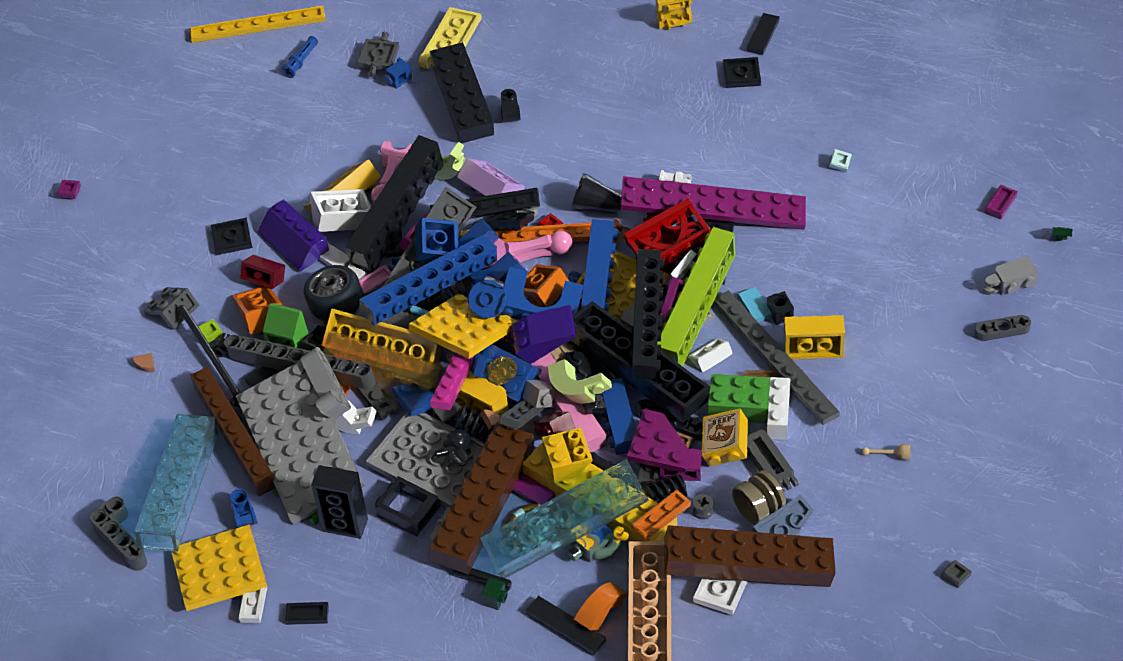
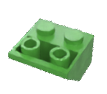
(285, 326)

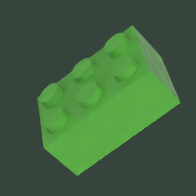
(742, 393)

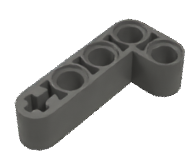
(106, 523)

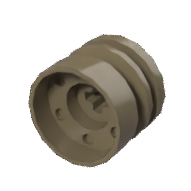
(758, 496)

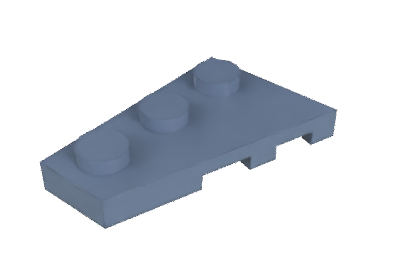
(787, 519)

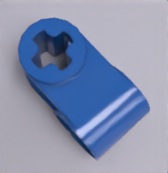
(243, 511)

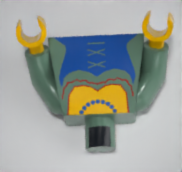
(598, 544)

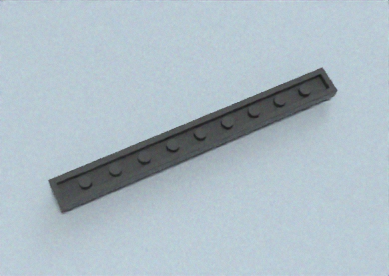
(776, 357)

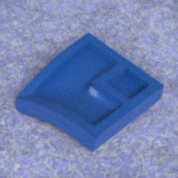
(413, 398)

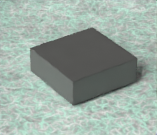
(956, 573)

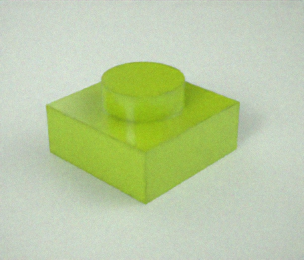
(210, 330)

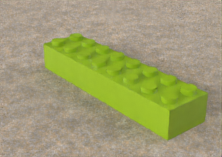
(697, 294)

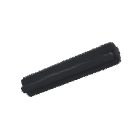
(482, 577)

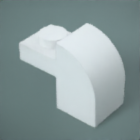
(355, 419)

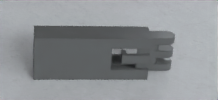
(767, 457)

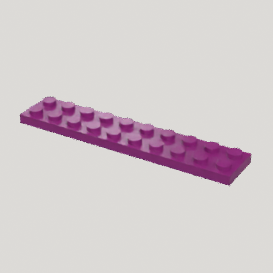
(715, 202)

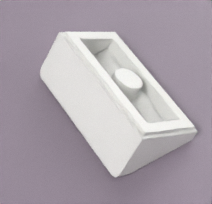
(710, 354)

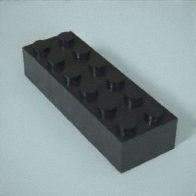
(462, 93)

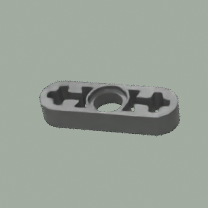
(988, 327)

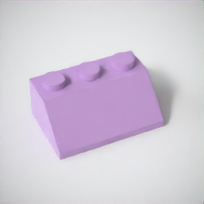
(486, 178)

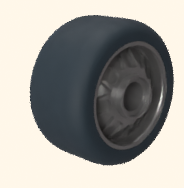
(332, 288)

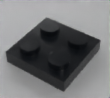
(511, 220)

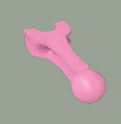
(390, 159)
(559, 243)

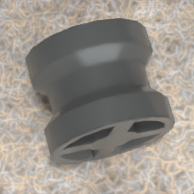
(705, 511)

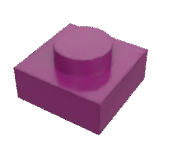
(69, 189)

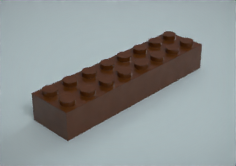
(481, 498)
(749, 556)

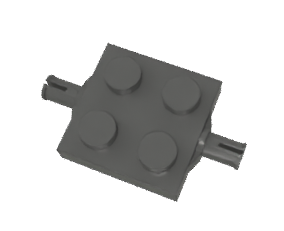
(378, 54)

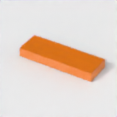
(661, 515)

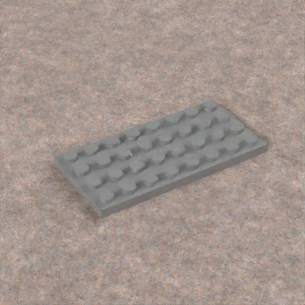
(293, 436)

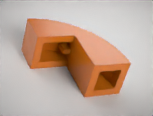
(598, 605)

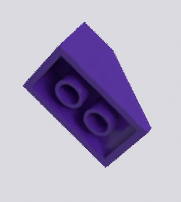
(543, 332)

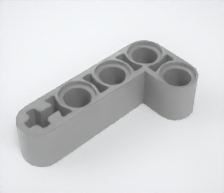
(332, 399)

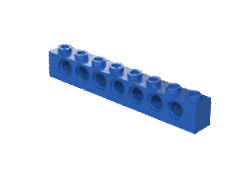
(428, 280)

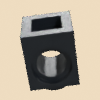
(780, 307)

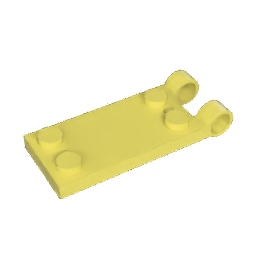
(454, 28)

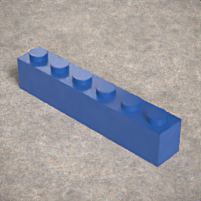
(599, 263)

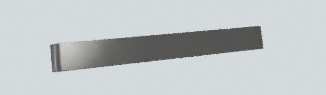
(281, 357)

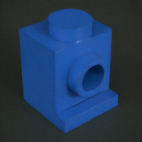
(398, 73)

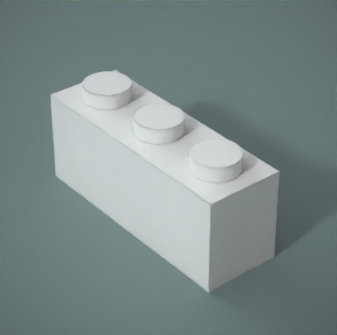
(778, 408)

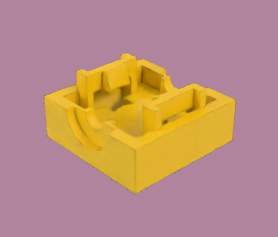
(666, 8)

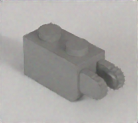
(1012, 277)

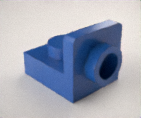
(480, 365)

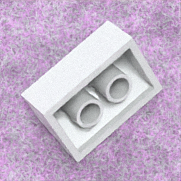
(338, 209)

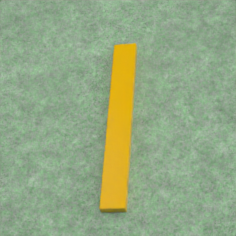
(257, 24)

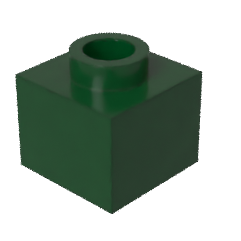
(494, 594)

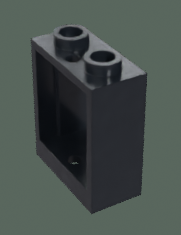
(421, 517)

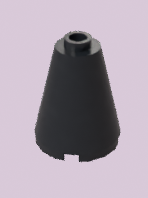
(596, 196)

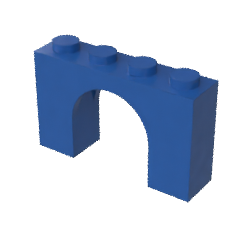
(501, 267)
(518, 306)

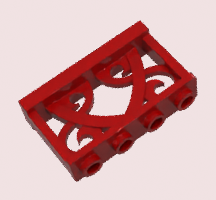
(678, 214)

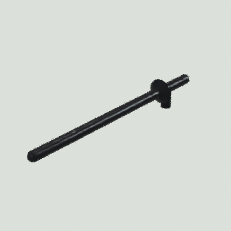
(211, 354)

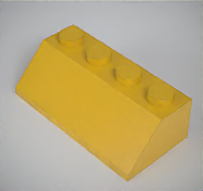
(359, 176)

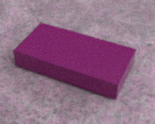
(1000, 202)
(532, 490)

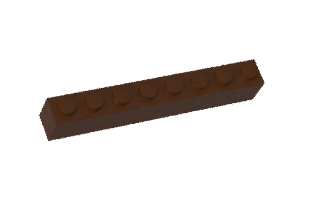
(233, 431)

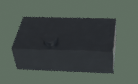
(339, 501)

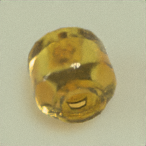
(502, 370)

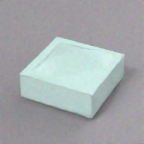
(840, 160)

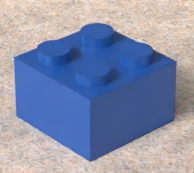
(435, 238)

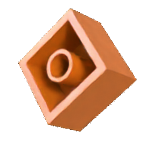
(544, 285)

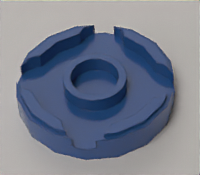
(487, 299)

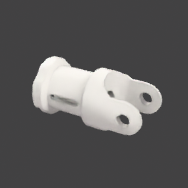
(675, 177)

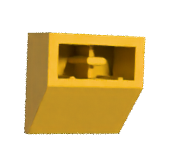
(566, 454)

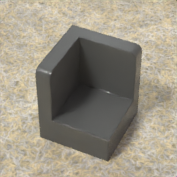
(446, 415)

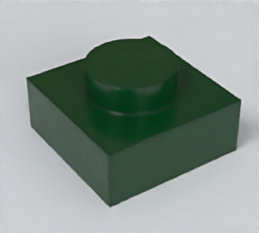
(1062, 232)

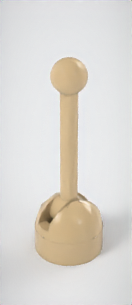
(902, 451)

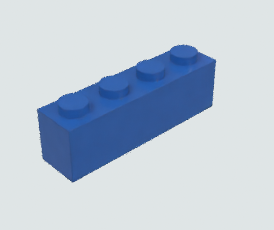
(619, 417)

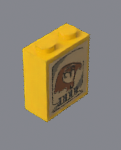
(724, 437)

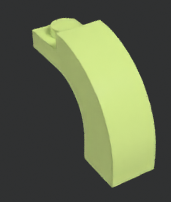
(452, 163)
(578, 391)

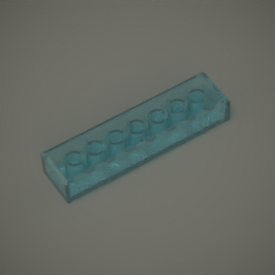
(176, 483)
(564, 519)

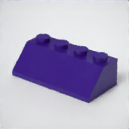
(293, 235)

